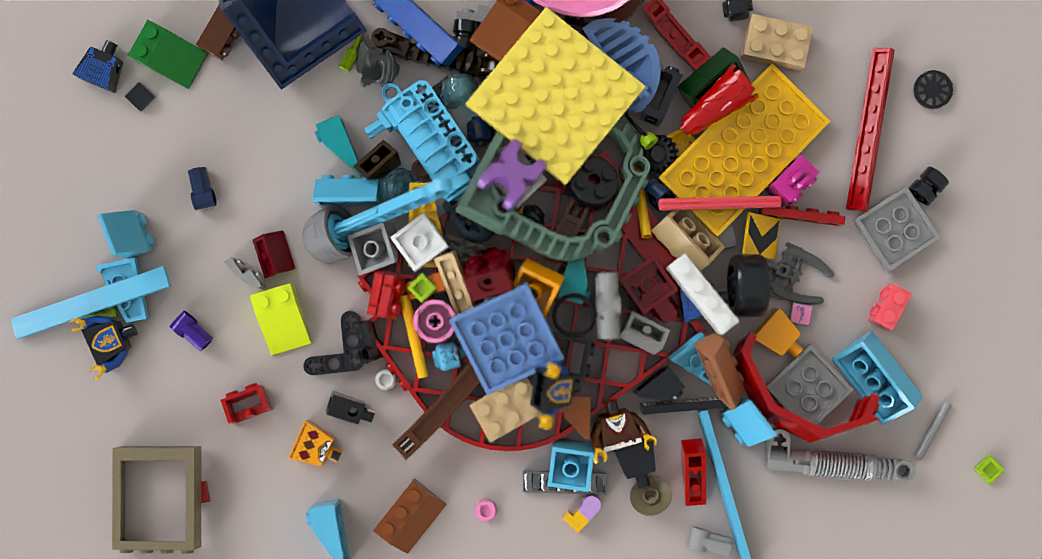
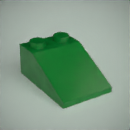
(167, 54)

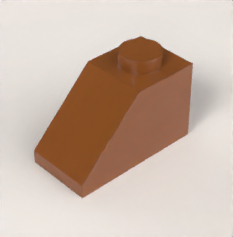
(579, 414)

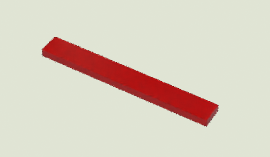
(870, 129)

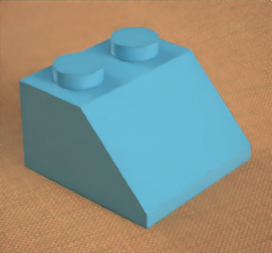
(571, 465)

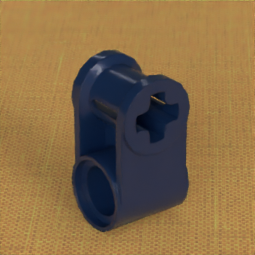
(657, 191)

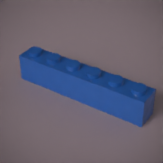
(422, 28)

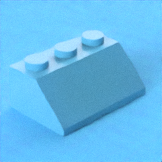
(346, 191)

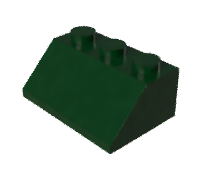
(706, 75)

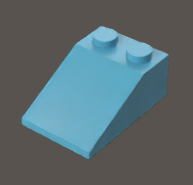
(126, 233)
(747, 423)
(329, 527)

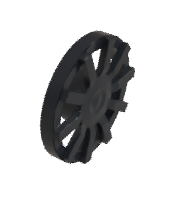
(933, 89)

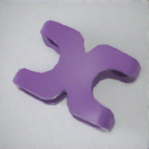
(512, 174)

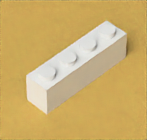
(702, 294)

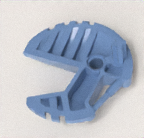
(631, 52)

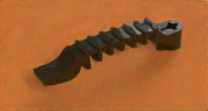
(407, 50)

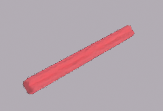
(719, 203)

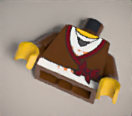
(618, 430)

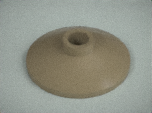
(658, 489)

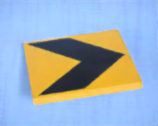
(761, 235)

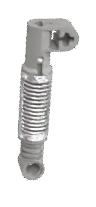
(820, 462)

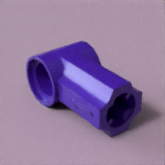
(186, 327)

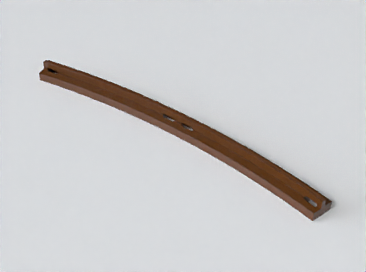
(467, 379)

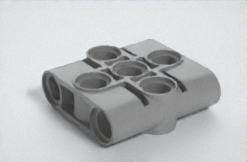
(607, 306)

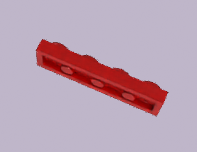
(810, 215)

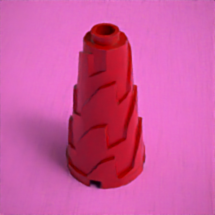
(727, 95)

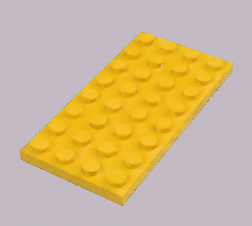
(746, 148)

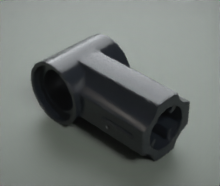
(367, 338)

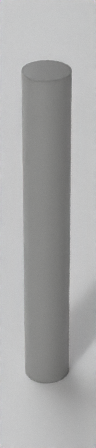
(933, 430)

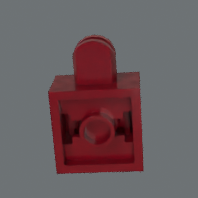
(489, 273)
(650, 289)

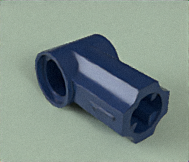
(202, 193)

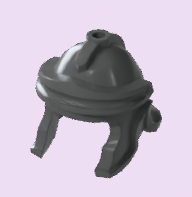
(376, 65)

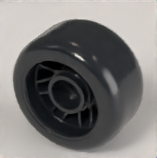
(748, 285)

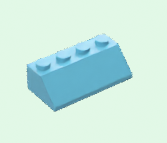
(875, 371)

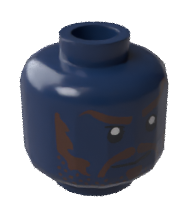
(479, 131)

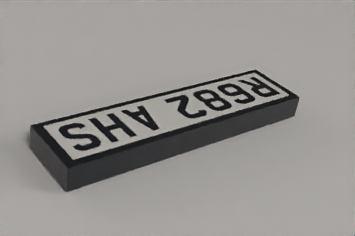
(681, 405)

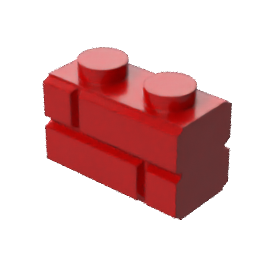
(386, 296)

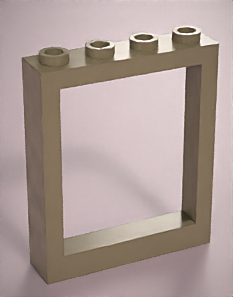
(192, 456)

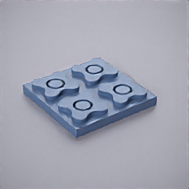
(506, 338)

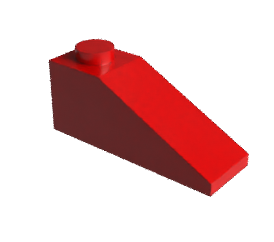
(694, 471)

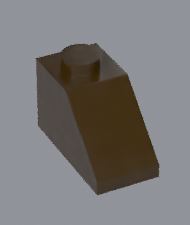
(378, 161)

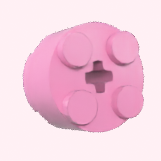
(427, 312)

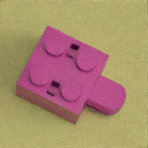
(792, 180)

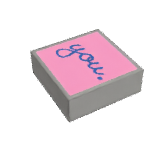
(800, 314)

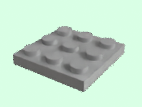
(896, 229)
(809, 386)

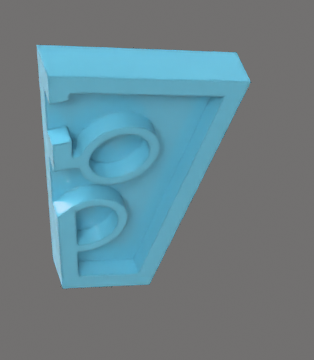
(116, 271)
(689, 359)

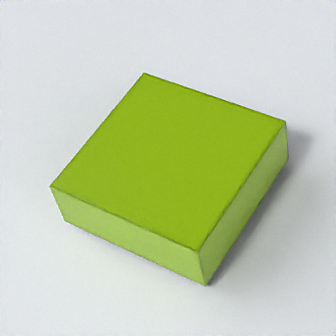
(422, 287)
(989, 469)

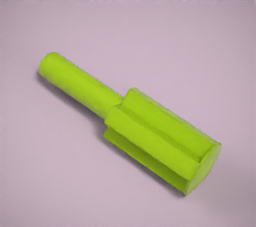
(350, 55)

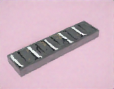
(538, 480)

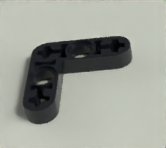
(343, 358)

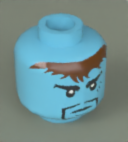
(448, 355)

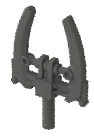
(784, 270)

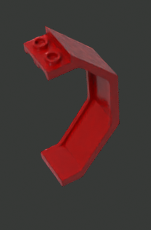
(784, 419)

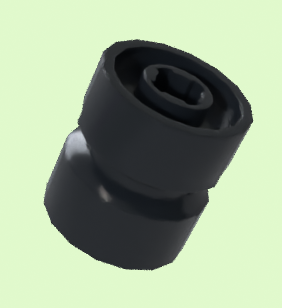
(463, 32)
(928, 186)

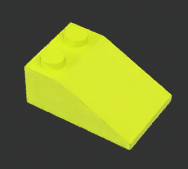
(281, 318)

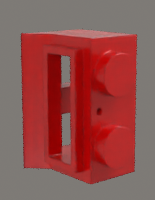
(234, 396)

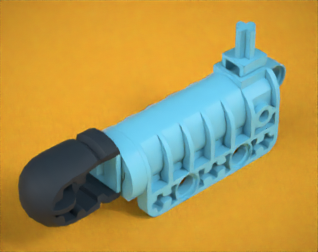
(431, 146)

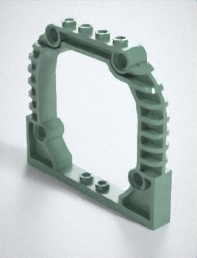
(482, 204)

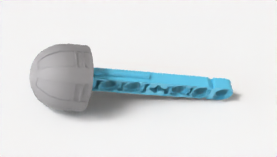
(328, 229)

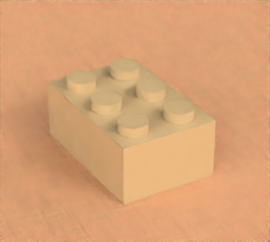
(776, 42)
(687, 235)
(505, 409)

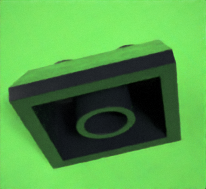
(661, 385)

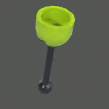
(647, 138)

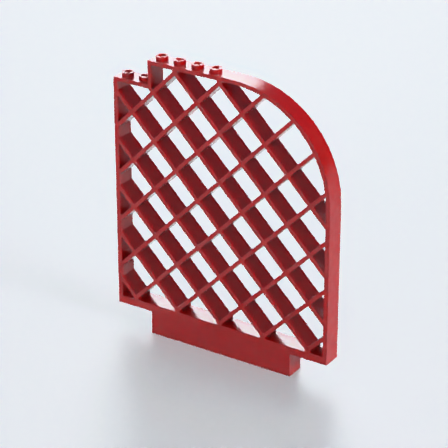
(644, 248)

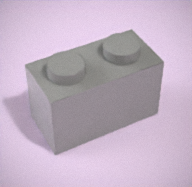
(643, 333)

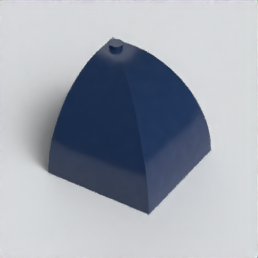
(293, 34)

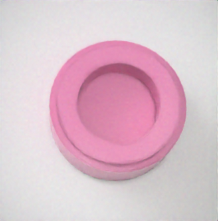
(486, 510)

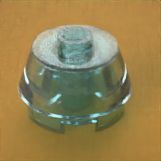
(457, 90)
(395, 183)

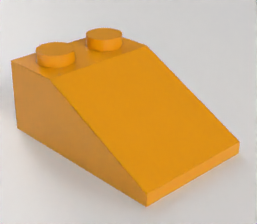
(542, 282)

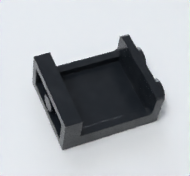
(656, 116)

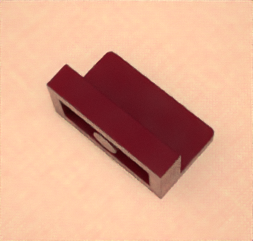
(273, 253)

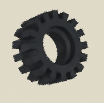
(670, 154)

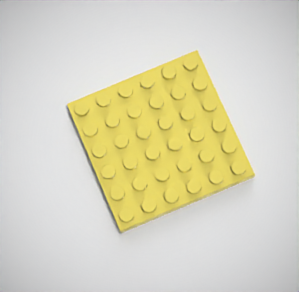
(555, 95)

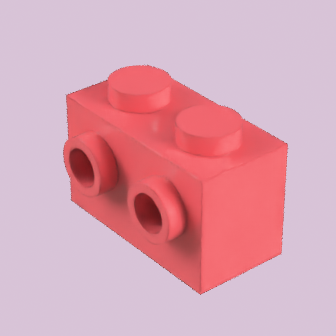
(889, 307)

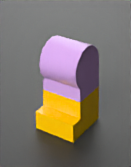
(584, 513)

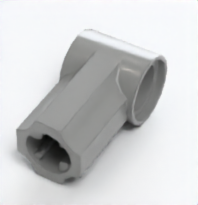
(704, 540)

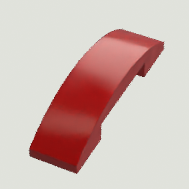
(675, 34)

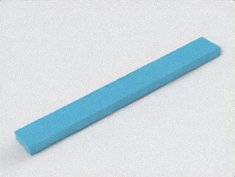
(91, 302)
(723, 484)

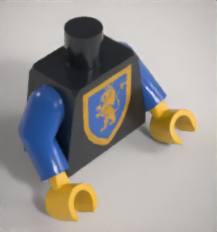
(106, 341)
(552, 391)

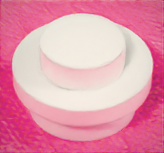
(385, 379)

